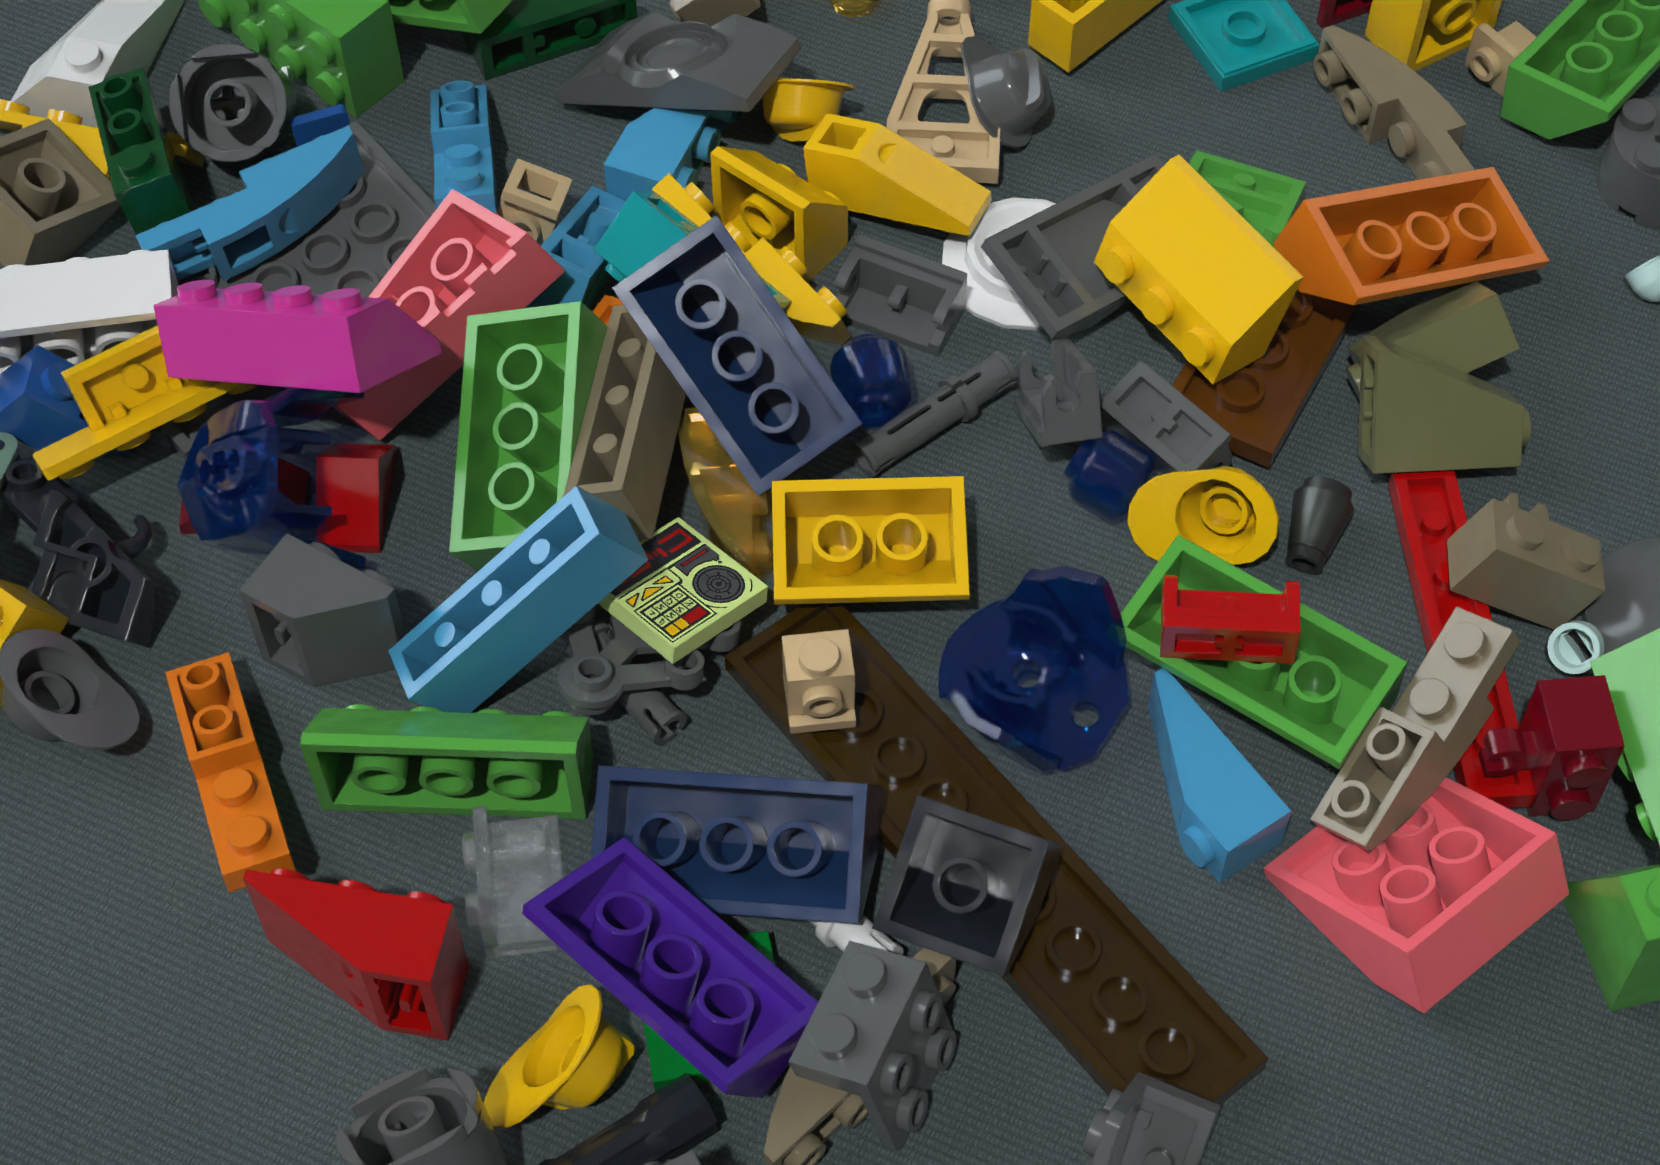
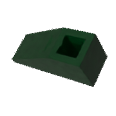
(139, 151)

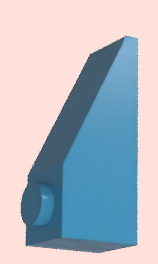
(573, 247)
(1216, 796)

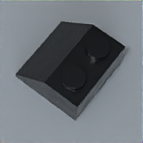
(966, 886)

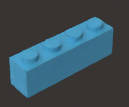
(518, 603)

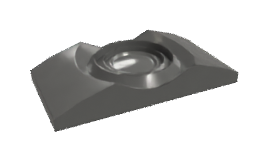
(682, 64)
(1054, 252)

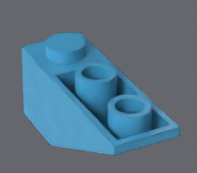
(663, 144)

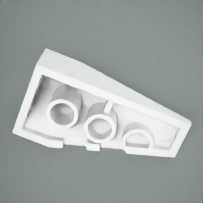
(105, 42)

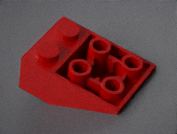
(376, 950)

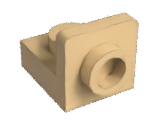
(1494, 51)

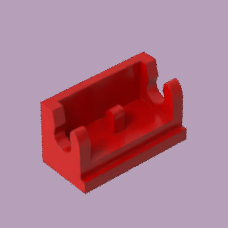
(1230, 624)

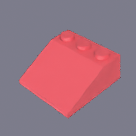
(1429, 896)

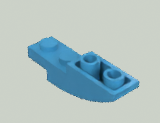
(463, 143)
(277, 207)

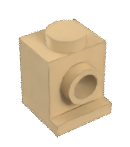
(527, 210)
(819, 681)

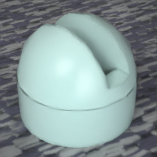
(1646, 280)
(1566, 653)

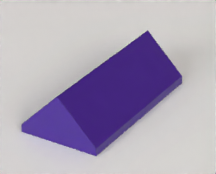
(677, 967)

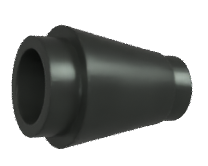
(1317, 521)

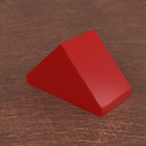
(358, 488)

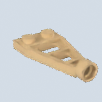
(959, 145)

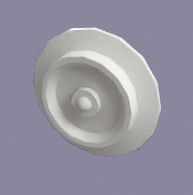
(987, 290)

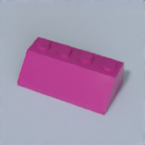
(288, 337)

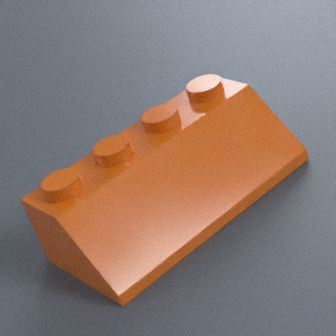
(1409, 238)

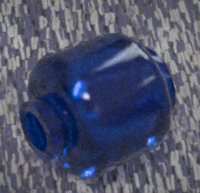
(873, 378)
(1108, 474)

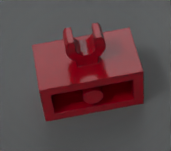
(1567, 743)

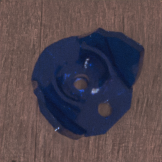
(233, 471)
(1051, 629)

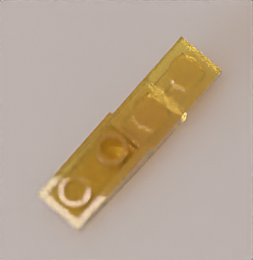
(723, 496)

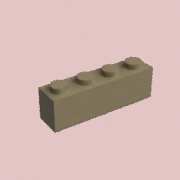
(628, 425)

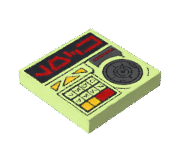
(683, 592)

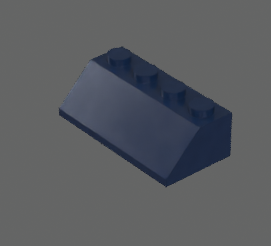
(737, 356)
(748, 839)

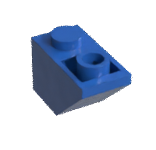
(38, 402)

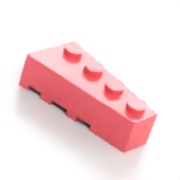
(452, 269)

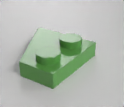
(1258, 195)

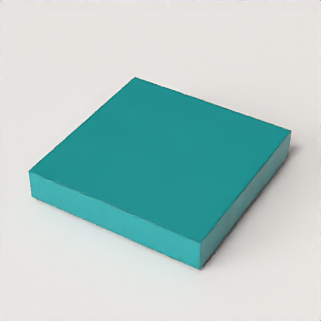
(1243, 38)

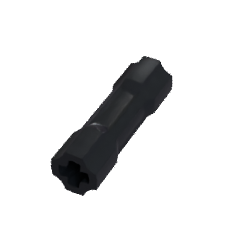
(654, 1131)

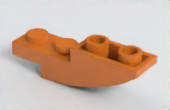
(229, 769)

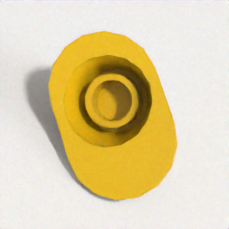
(800, 105)
(1212, 508)
(562, 1063)

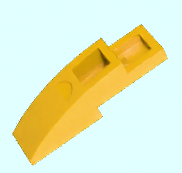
(811, 312)

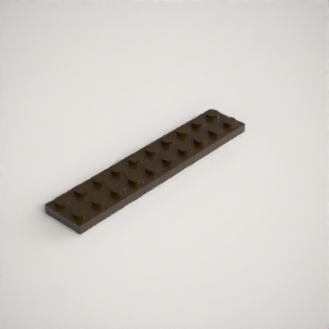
(1087, 958)

